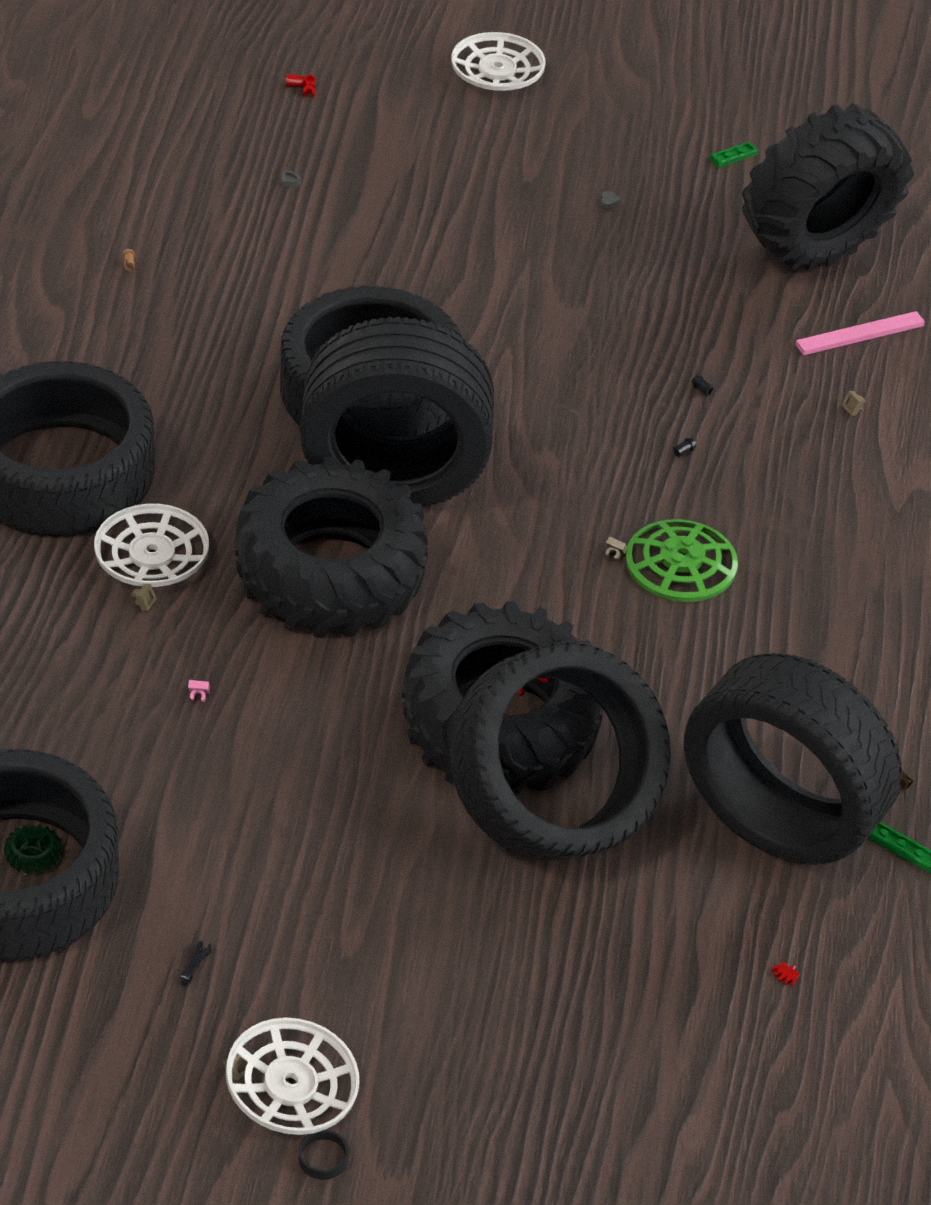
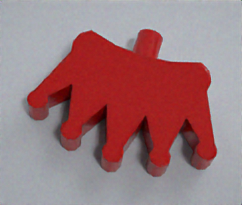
(786, 972)

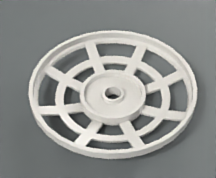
(498, 65)
(143, 543)
(295, 1068)

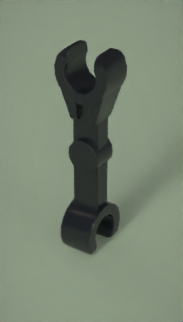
(201, 953)

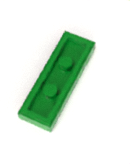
(734, 154)

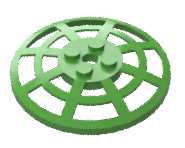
(672, 558)

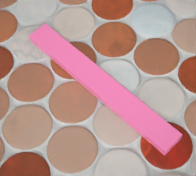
(859, 333)

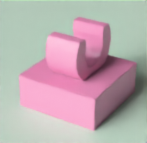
(199, 687)

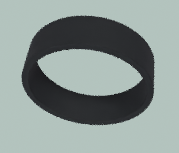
(318, 1173)

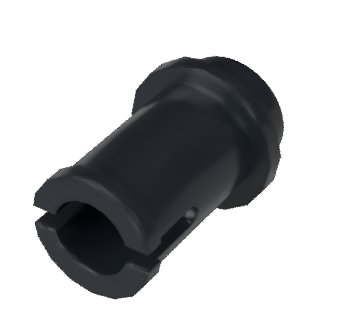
(701, 384)
(688, 445)

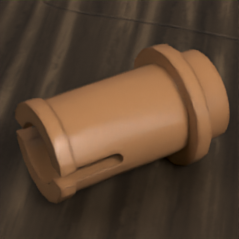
(128, 256)

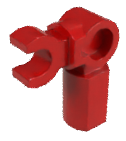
(308, 82)

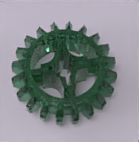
(32, 854)

